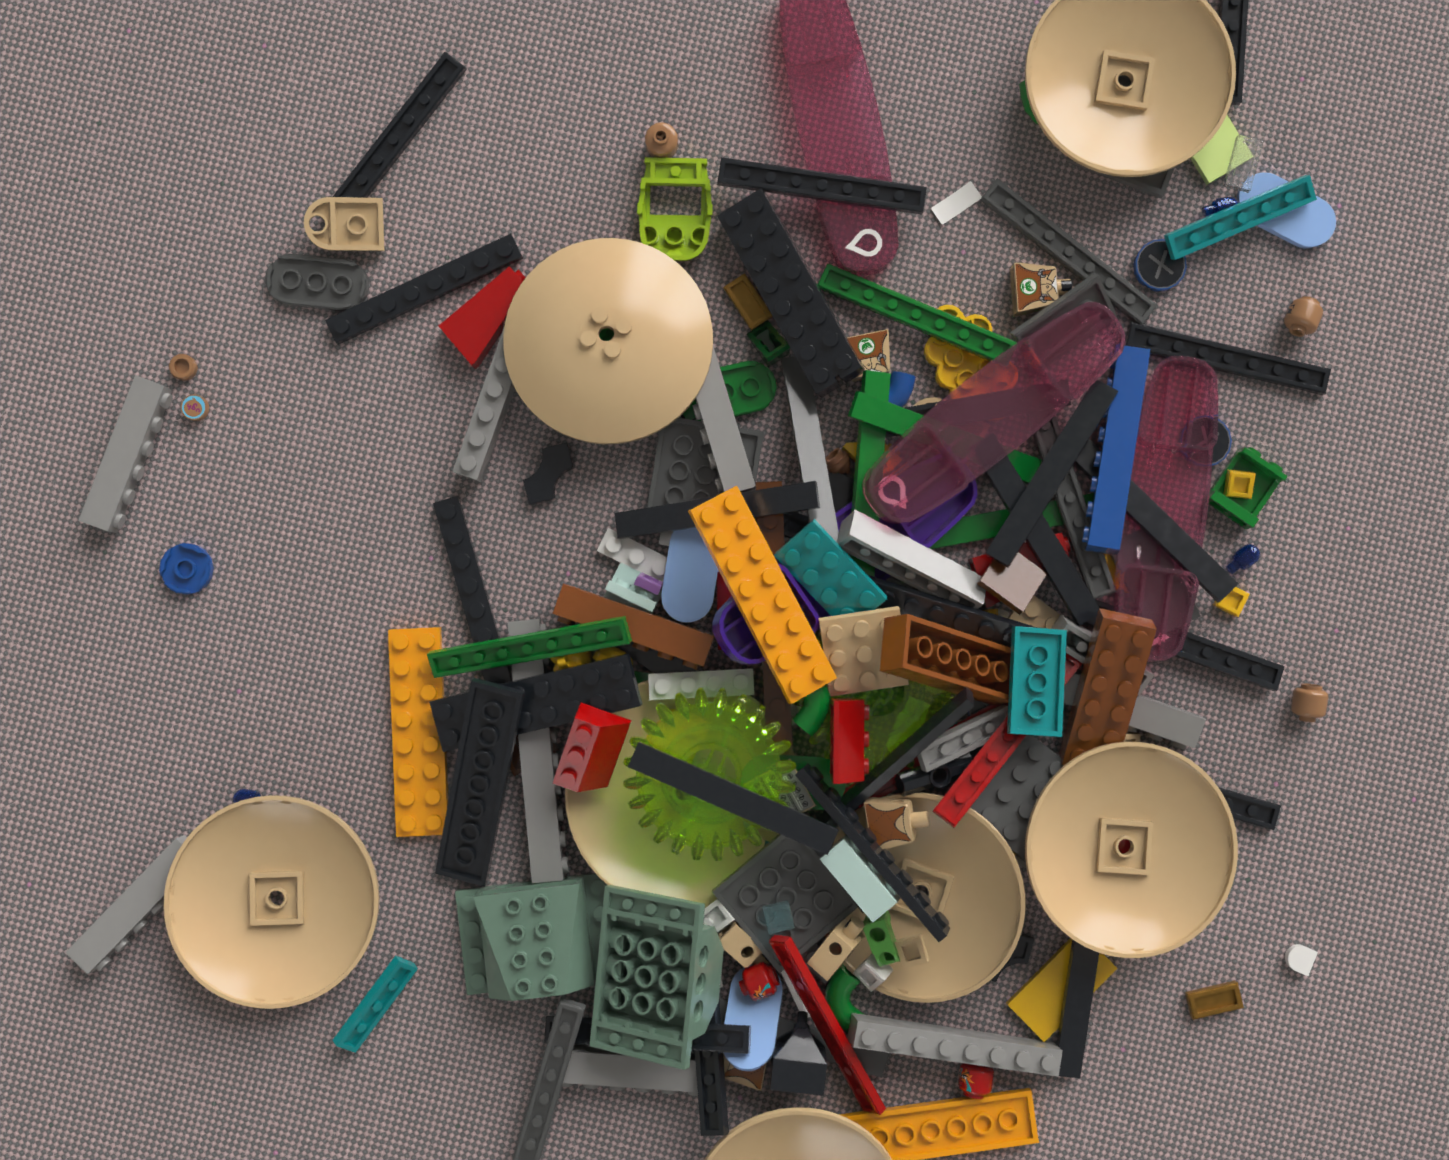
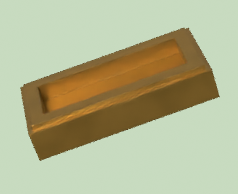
(747, 301)
(1214, 1000)

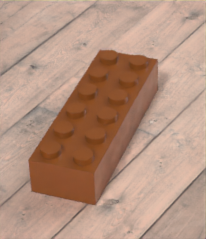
(645, 628)
(945, 658)
(1108, 682)

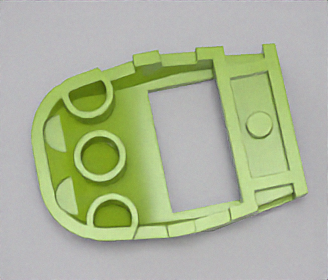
(675, 235)

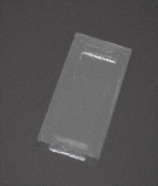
(1243, 163)

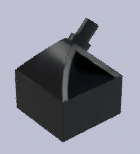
(799, 1061)

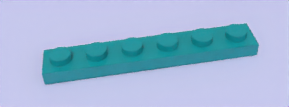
(1240, 217)

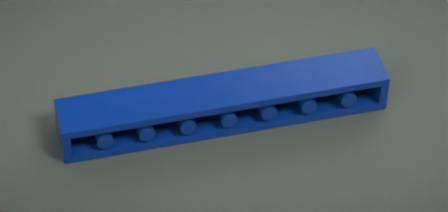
(1117, 453)

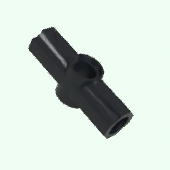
(917, 780)

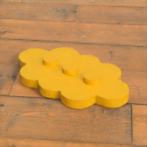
(953, 363)

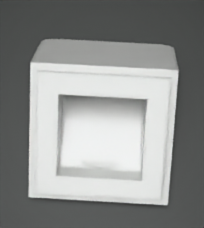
(871, 973)

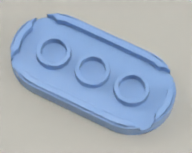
(1303, 226)
(688, 577)
(764, 1021)

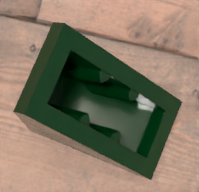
(769, 343)

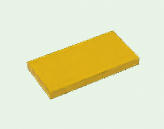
(1042, 996)

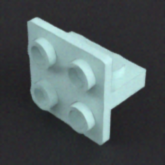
(624, 591)

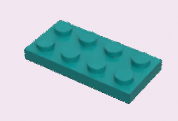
(829, 572)
(1036, 681)

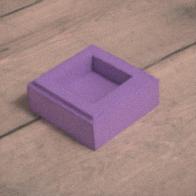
(649, 583)

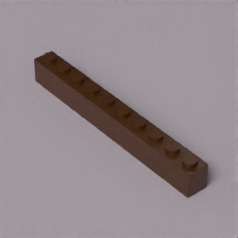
(774, 700)

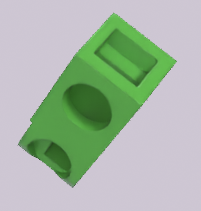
(881, 939)

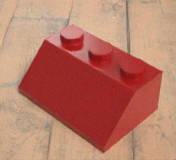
(848, 740)
(591, 749)

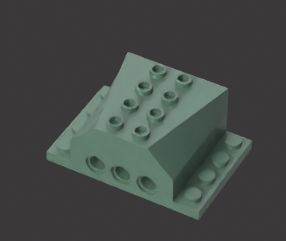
(531, 937)
(654, 976)

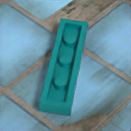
(375, 1004)

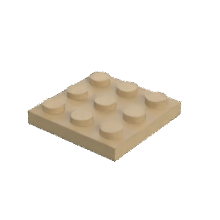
(854, 651)

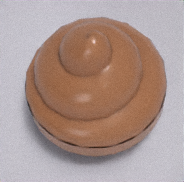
(838, 461)

